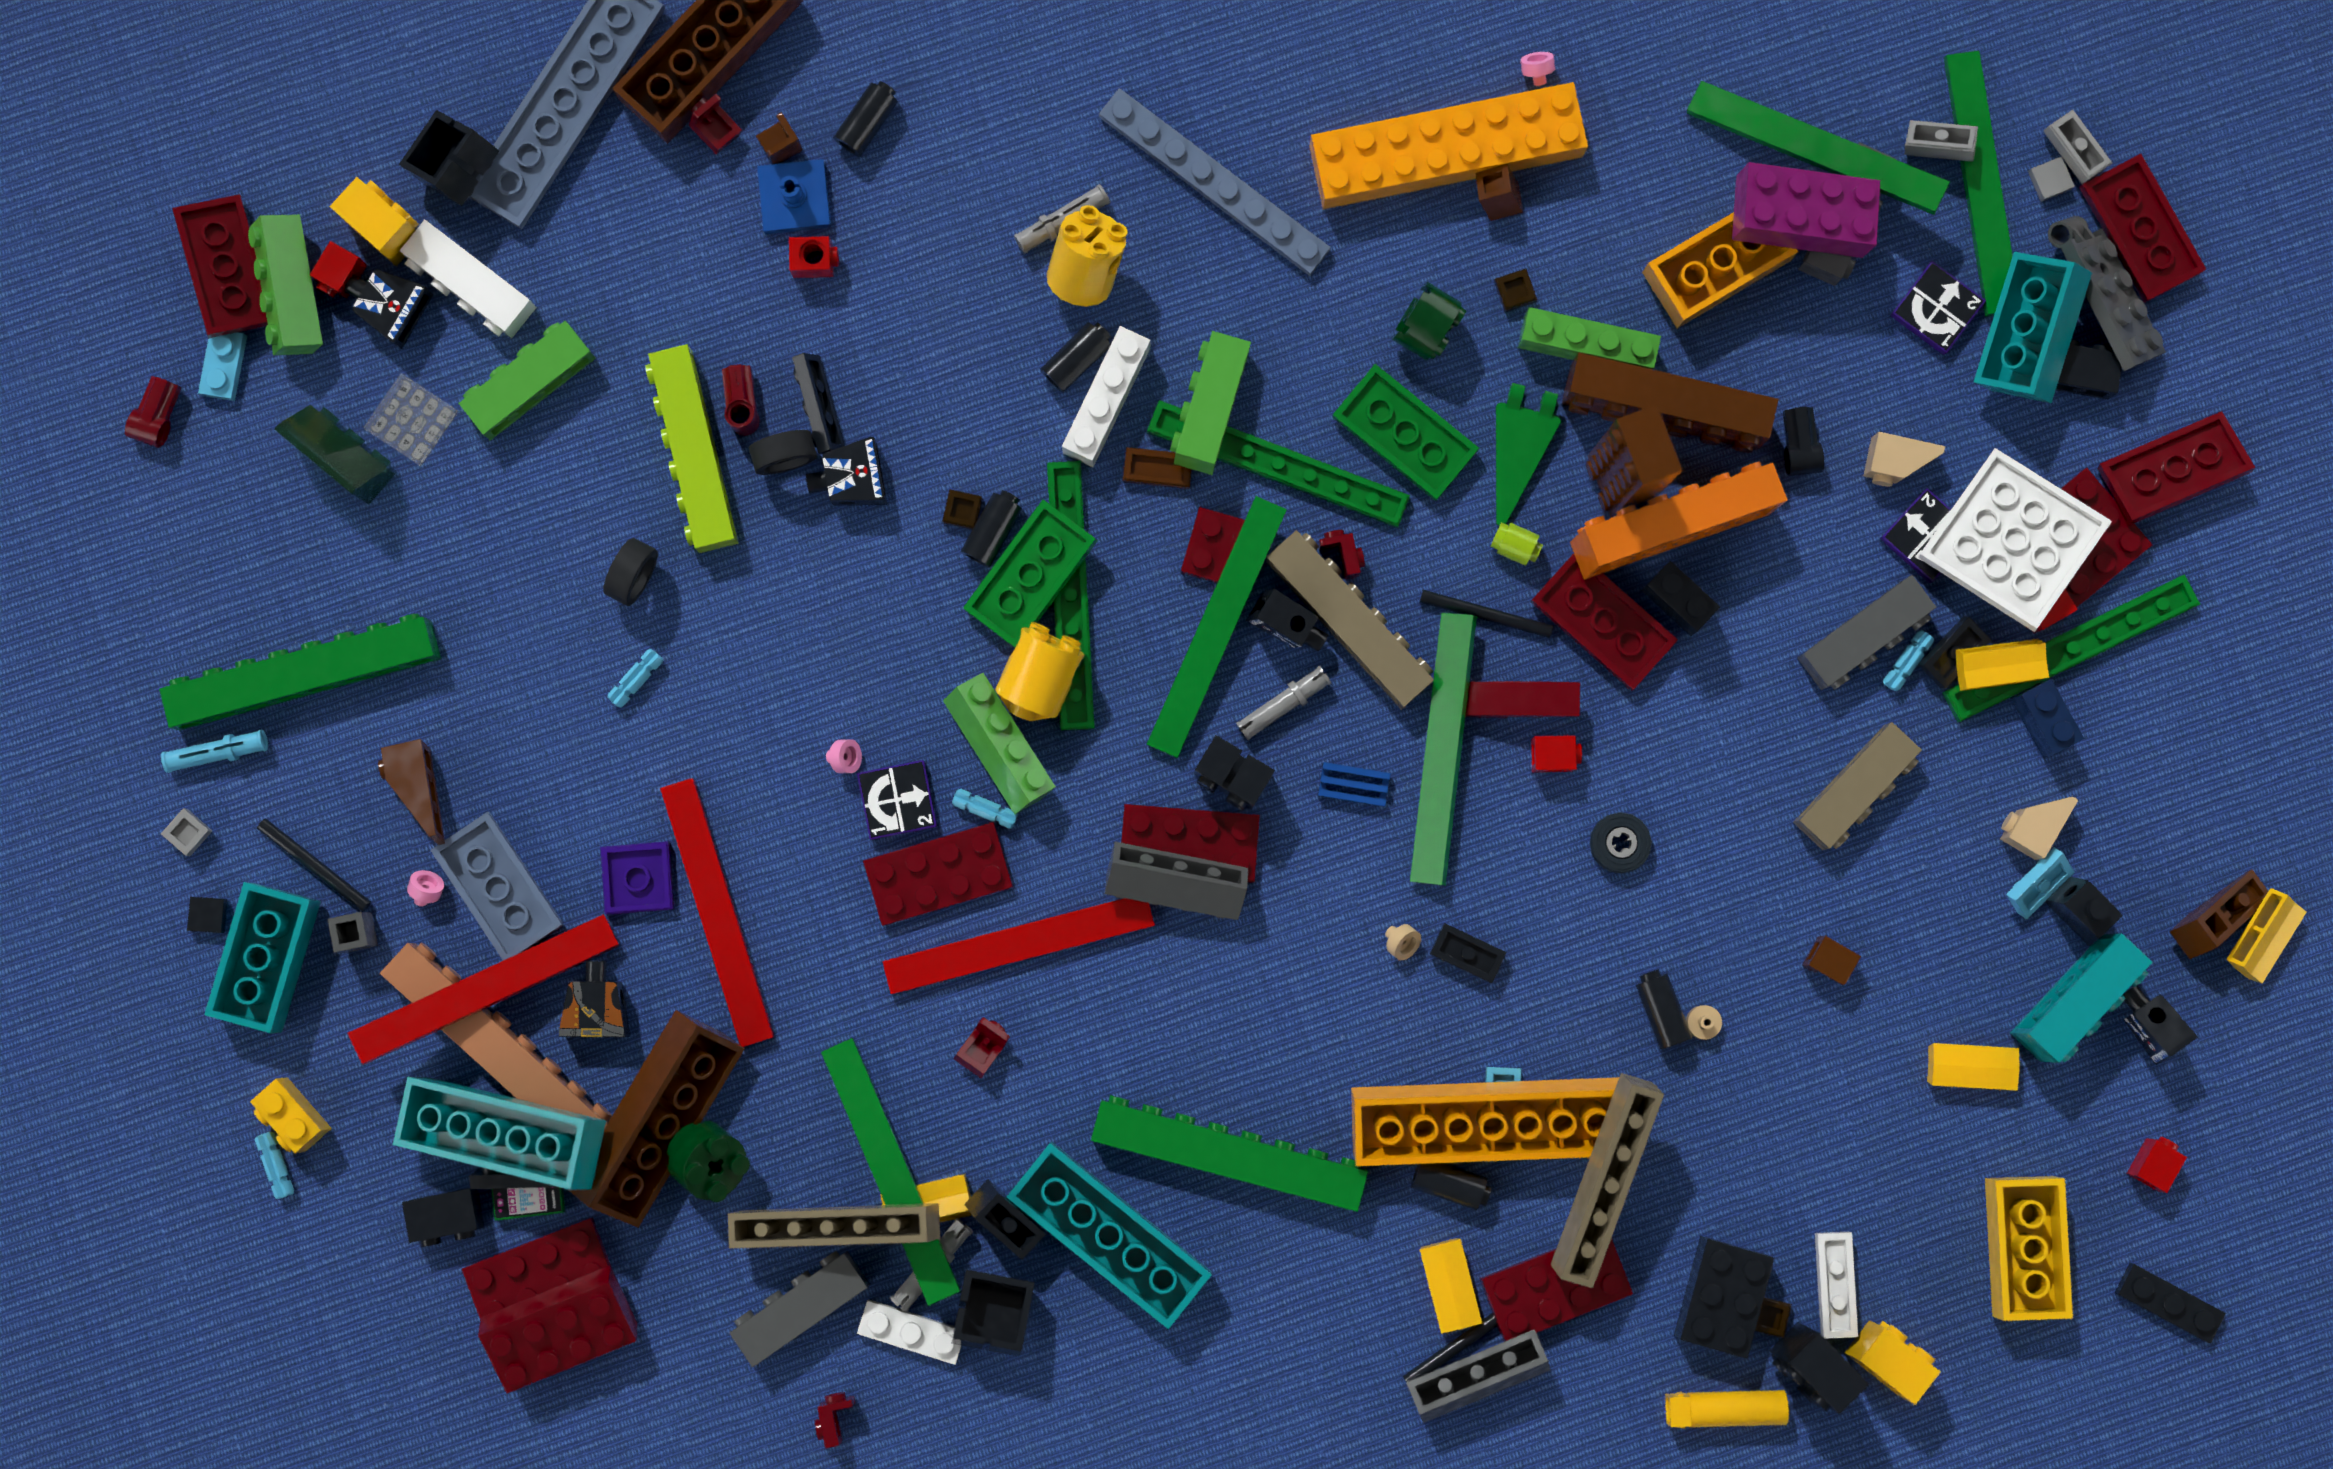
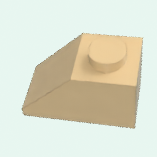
(1896, 457)
(2037, 827)

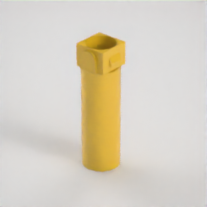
(1727, 1408)

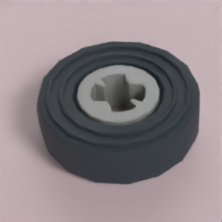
(1628, 858)

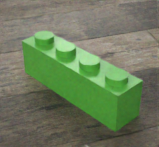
(285, 284)
(1568, 335)
(526, 380)
(1211, 402)
(998, 743)

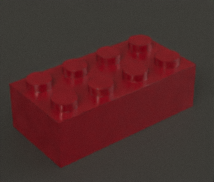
(558, 1329)

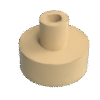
(1402, 941)
(1696, 1018)

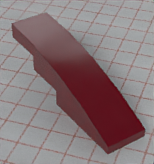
(1523, 699)

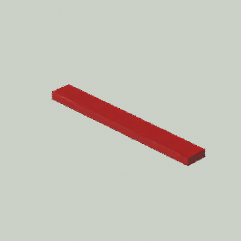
(717, 912)
(1016, 944)
(482, 989)

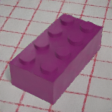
(1806, 210)

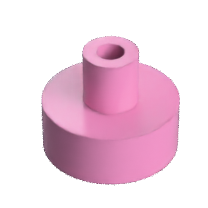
(1538, 66)
(844, 756)
(425, 887)

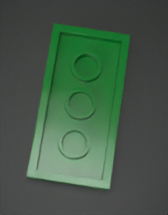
(1405, 432)
(1030, 573)

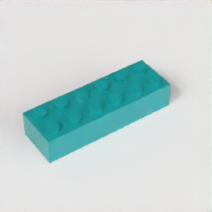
(499, 1133)
(1109, 1235)

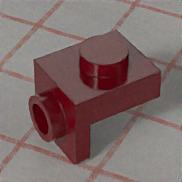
(713, 124)
(1351, 557)
(982, 1047)
(827, 1425)

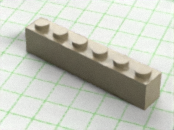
(1349, 619)
(1607, 1180)
(834, 1226)

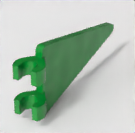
(1520, 444)

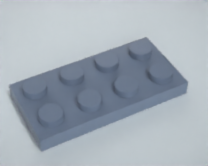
(497, 887)

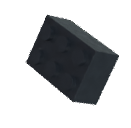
(1723, 1297)
(1817, 1368)

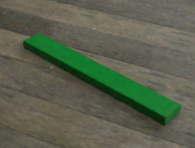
(1817, 146)
(1981, 176)
(1294, 470)
(1072, 601)
(1216, 626)
(2086, 642)
(1443, 749)
(887, 1163)

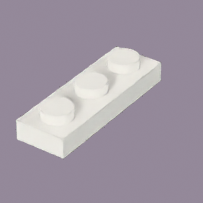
(1836, 1285)
(909, 1331)

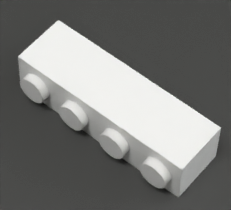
(468, 279)
(1106, 396)

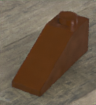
(411, 776)
(2220, 915)

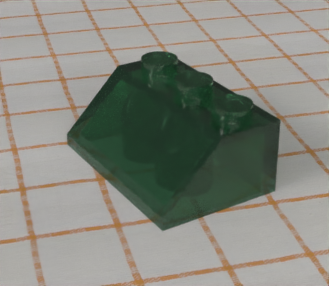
(337, 451)

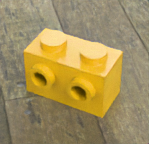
(289, 1115)

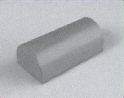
(1941, 140)
(2077, 147)

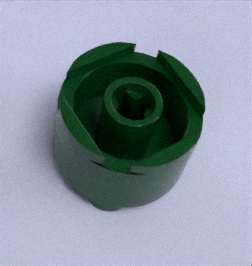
(1428, 321)
(707, 1160)

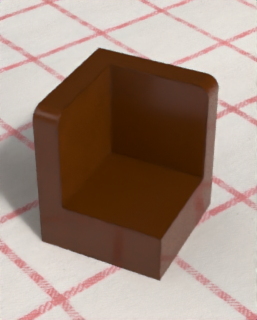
(779, 141)
(1499, 192)
(1831, 959)

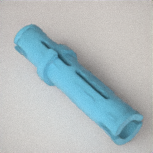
(229, 748)

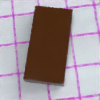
(1155, 469)

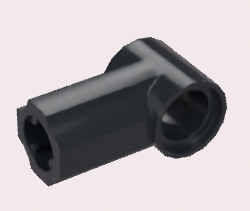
(1802, 451)

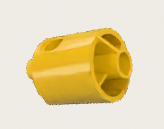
(1086, 257)
(1039, 673)

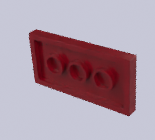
(2142, 228)
(221, 264)
(2176, 467)
(1604, 622)
(1194, 833)
(938, 874)
(535, 1267)
(1536, 1298)

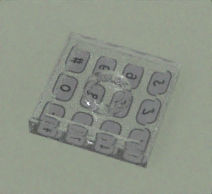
(411, 419)

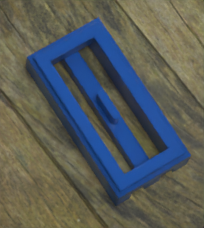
(1383, 788)

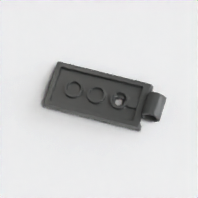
(2109, 292)

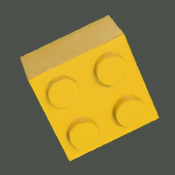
(375, 218)
(1898, 1366)

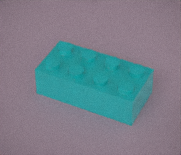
(2032, 327)
(262, 958)
(2082, 998)

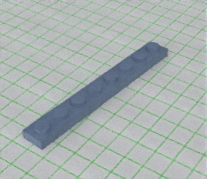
(1214, 182)

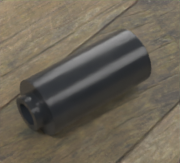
(866, 118)
(1076, 356)
(992, 528)
(1663, 1009)
(1452, 1184)

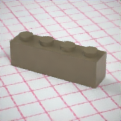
(1858, 786)

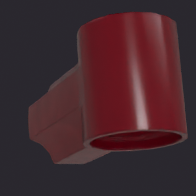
(740, 397)
(151, 420)

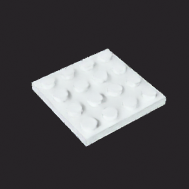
(2014, 539)

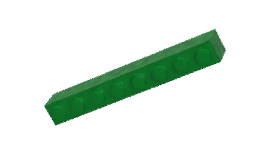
(299, 673)
(1228, 1154)

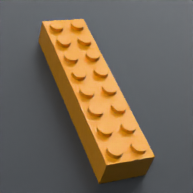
(1447, 145)
(1478, 1121)

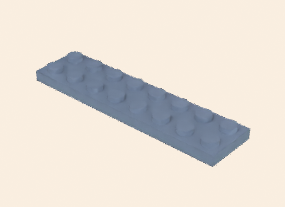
(563, 104)

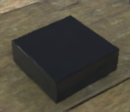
(207, 914)

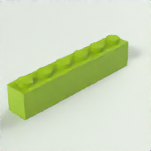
(692, 448)

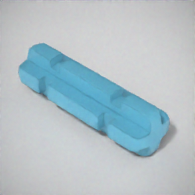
(1908, 660)
(635, 678)
(984, 808)
(274, 1165)

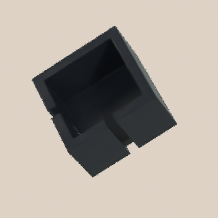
(449, 157)
(1232, 774)
(993, 1312)

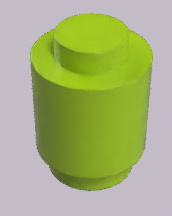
(1516, 543)

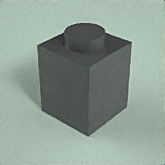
(352, 932)

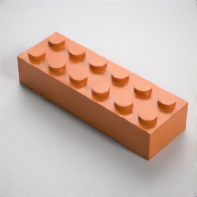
(1677, 520)

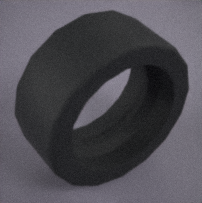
(782, 452)
(630, 571)

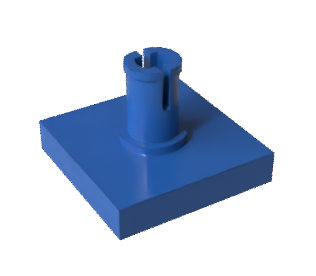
(794, 196)

